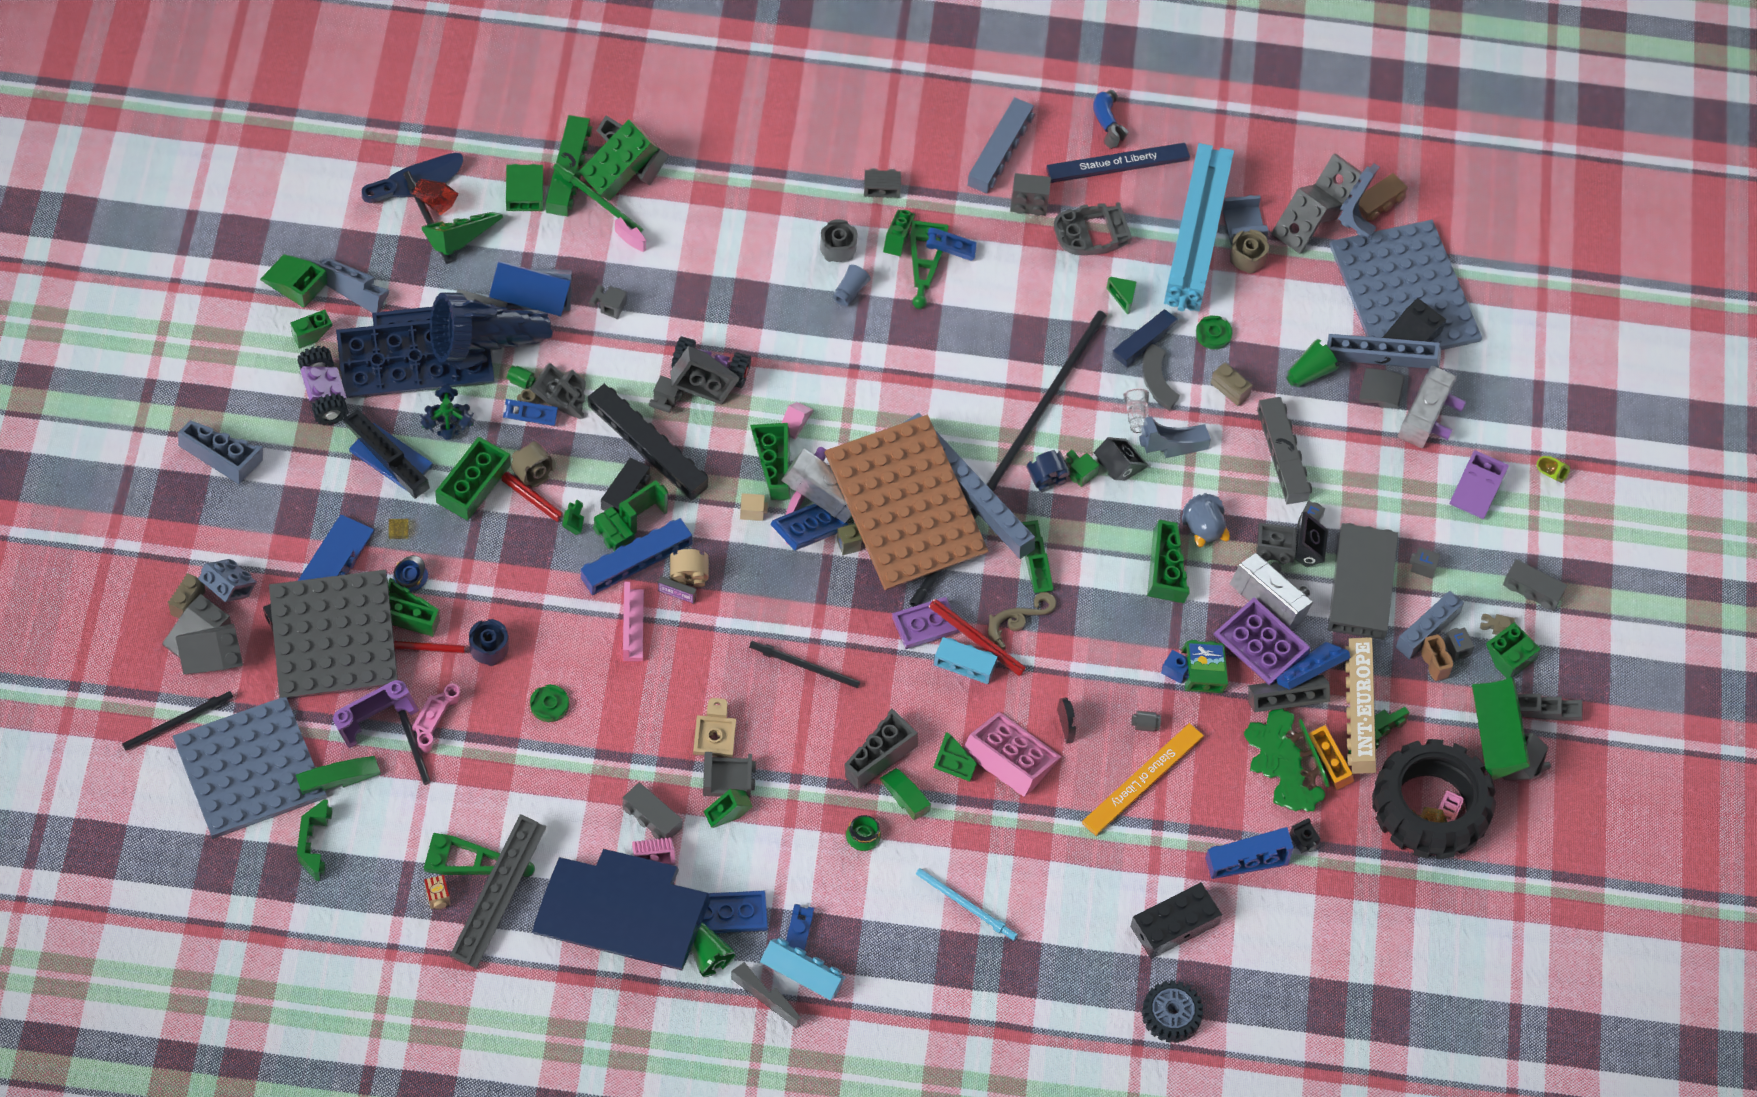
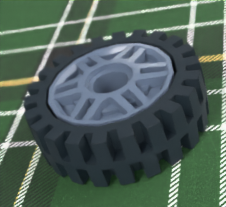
(1168, 1025)

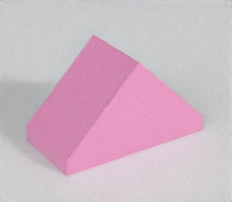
(796, 417)

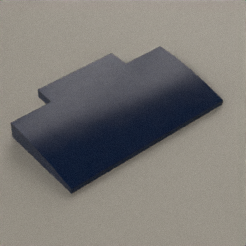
(399, 357)
(622, 908)

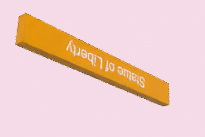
(1142, 779)

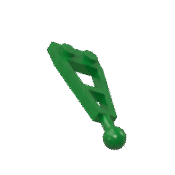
(919, 232)
(439, 853)

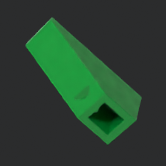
(898, 232)

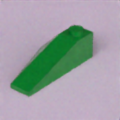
(455, 235)

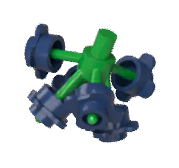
(446, 409)

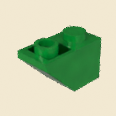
(310, 328)

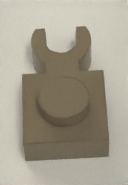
(1498, 624)

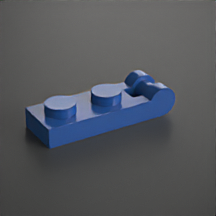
(951, 244)
(531, 412)
(798, 928)

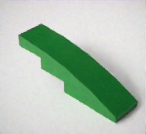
(1038, 562)
(338, 773)

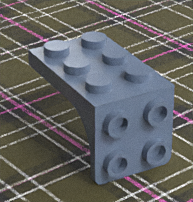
(1351, 214)

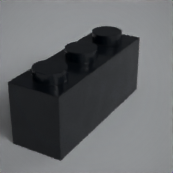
(627, 483)

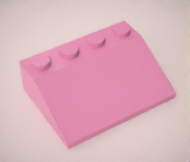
(1011, 753)

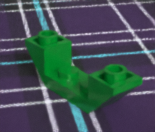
(314, 817)

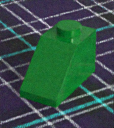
(728, 807)

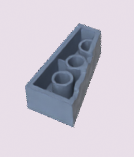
(220, 451)

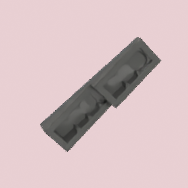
(774, 999)

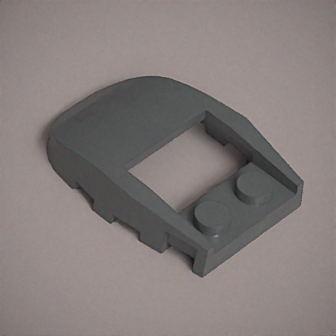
(1074, 235)

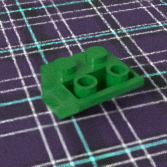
(1512, 650)

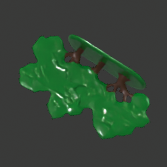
(1283, 759)

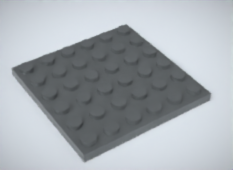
(333, 634)

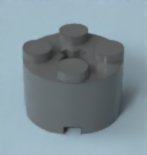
(838, 241)

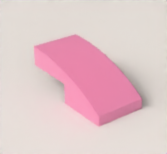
(631, 237)

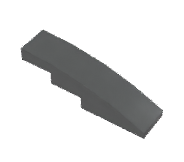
(1550, 708)

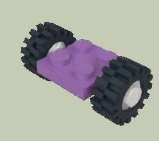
(323, 385)

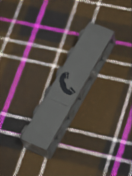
(1284, 450)

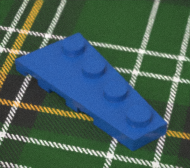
(1313, 664)

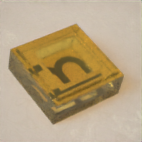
(398, 528)

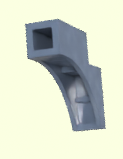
(1173, 440)

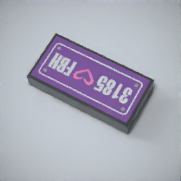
(677, 589)

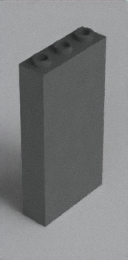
(1363, 581)

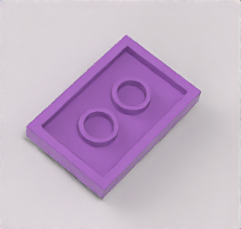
(922, 625)

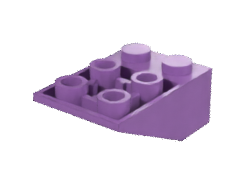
(1479, 484)

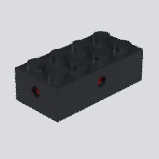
(1176, 920)

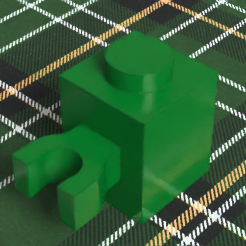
(1082, 468)

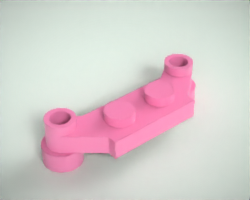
(432, 714)

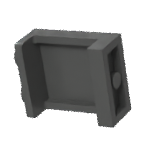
(727, 774)

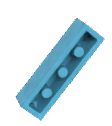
(802, 968)

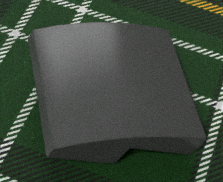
(1381, 388)

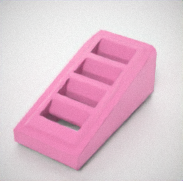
(1451, 802)

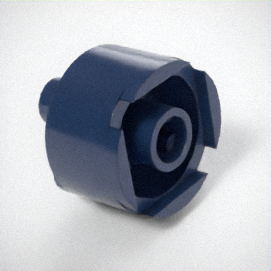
(1048, 470)
(488, 642)

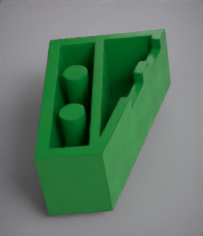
(412, 611)

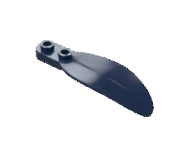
(436, 169)

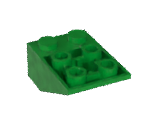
(296, 279)

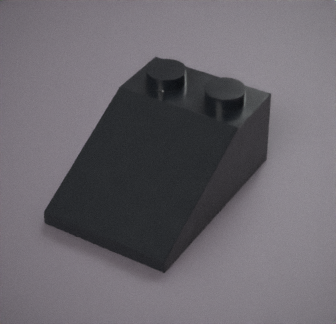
(1417, 323)

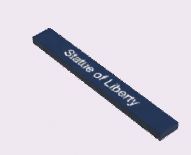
(1118, 162)

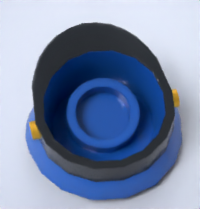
(411, 573)

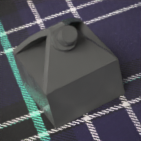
(1537, 753)

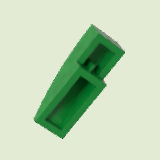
(906, 793)

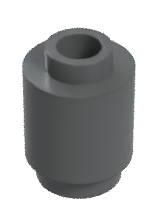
(1146, 721)

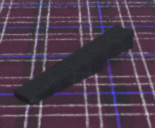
(387, 454)

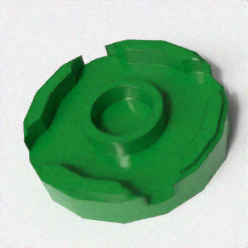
(1213, 332)
(549, 703)

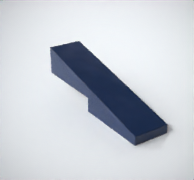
(1138, 342)

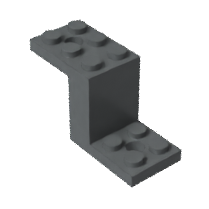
(1316, 203)

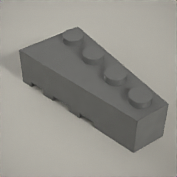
(649, 171)

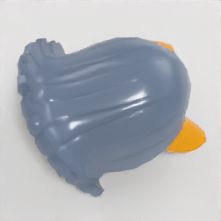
(1205, 519)

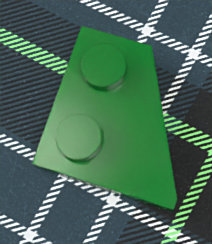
(955, 759)

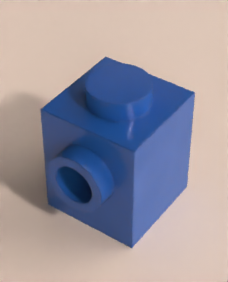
(1176, 667)

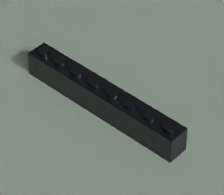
(648, 442)

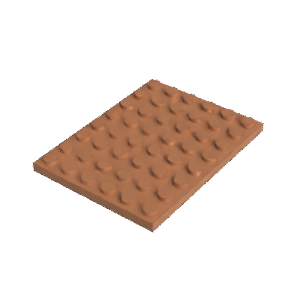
(906, 502)

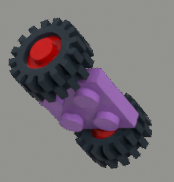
(739, 365)

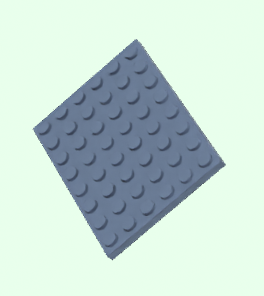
(1397, 268)

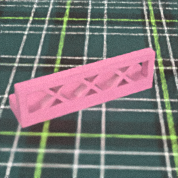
(633, 623)

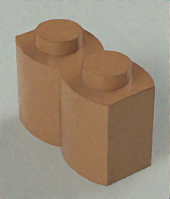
(1436, 657)

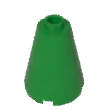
(1312, 364)
(710, 952)

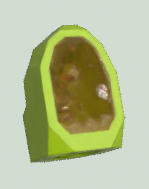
(1553, 468)

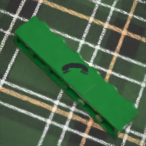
(571, 157)

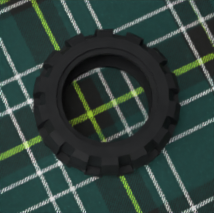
(1450, 765)

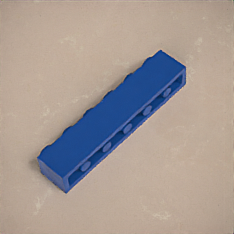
(636, 556)

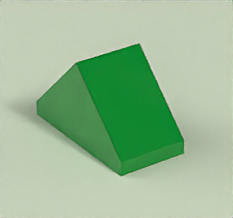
(1122, 291)

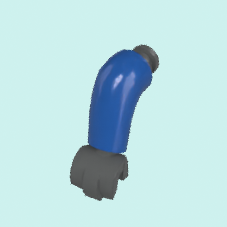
(1102, 108)

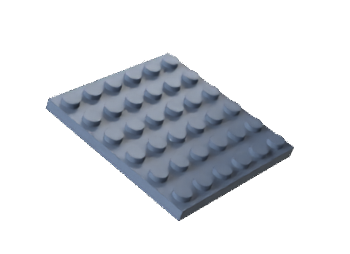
(247, 766)

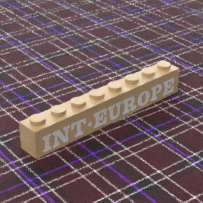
(1361, 706)

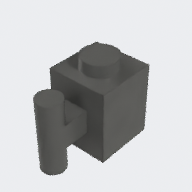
(611, 302)
(665, 395)

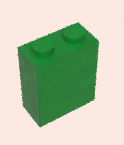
(524, 187)

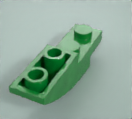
(1386, 722)

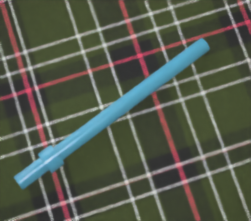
(998, 925)

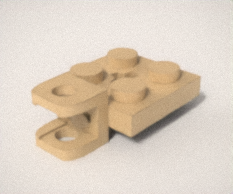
(715, 722)

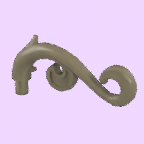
(1018, 613)

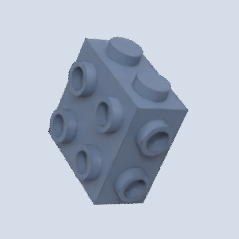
(227, 580)

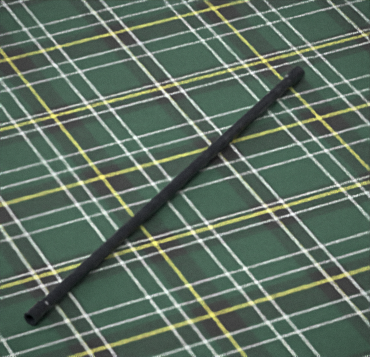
(1094, 325)

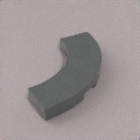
(1154, 378)

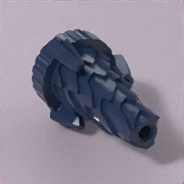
(467, 328)

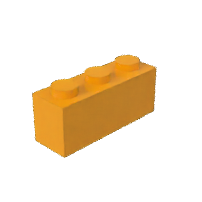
(1331, 757)

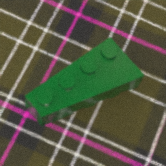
(773, 450)
(1166, 570)

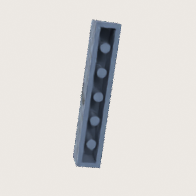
(1000, 145)
(1385, 351)

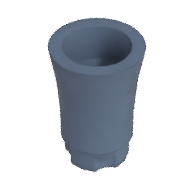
(851, 285)

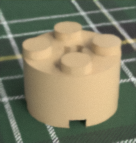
(689, 567)

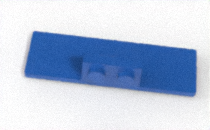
(338, 549)

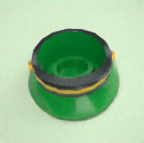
(863, 833)

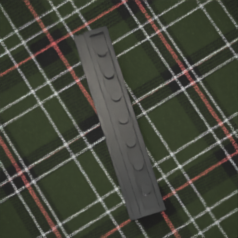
(498, 891)

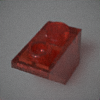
(435, 195)

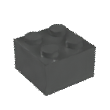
(1030, 194)

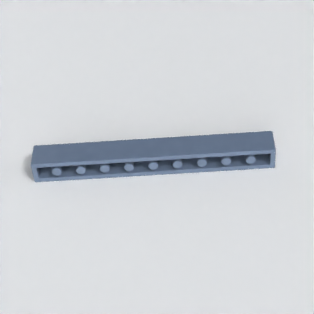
(988, 505)

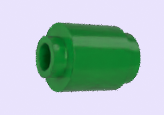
(521, 377)

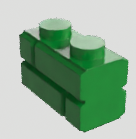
(613, 529)

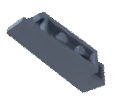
(353, 284)

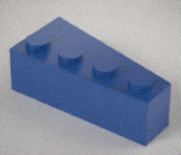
(1250, 854)

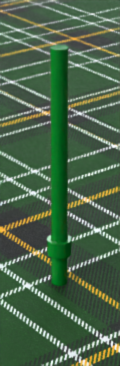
(570, 176)

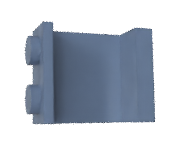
(1243, 214)

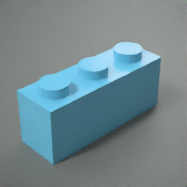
(965, 660)

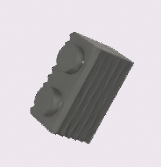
(882, 183)

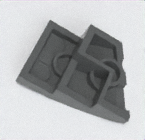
(561, 390)

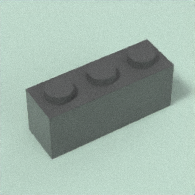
(1534, 585)
(651, 812)

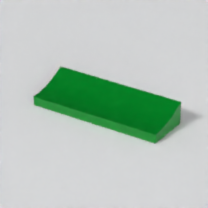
(1501, 727)

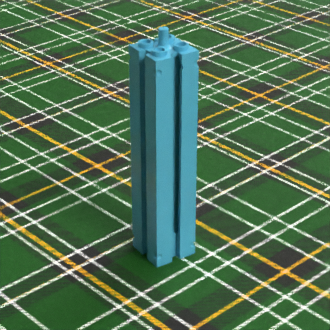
(1198, 228)

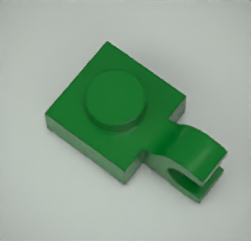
(572, 519)

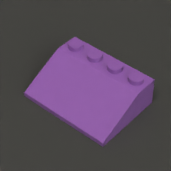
(1262, 641)

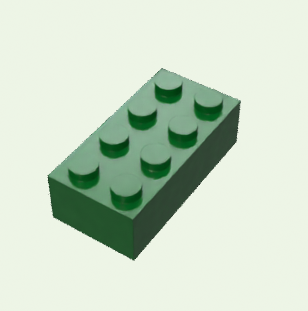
(618, 160)
(473, 478)

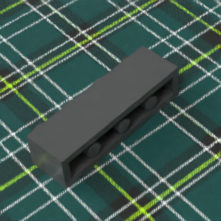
(1265, 697)

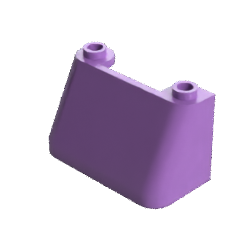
(391, 694)

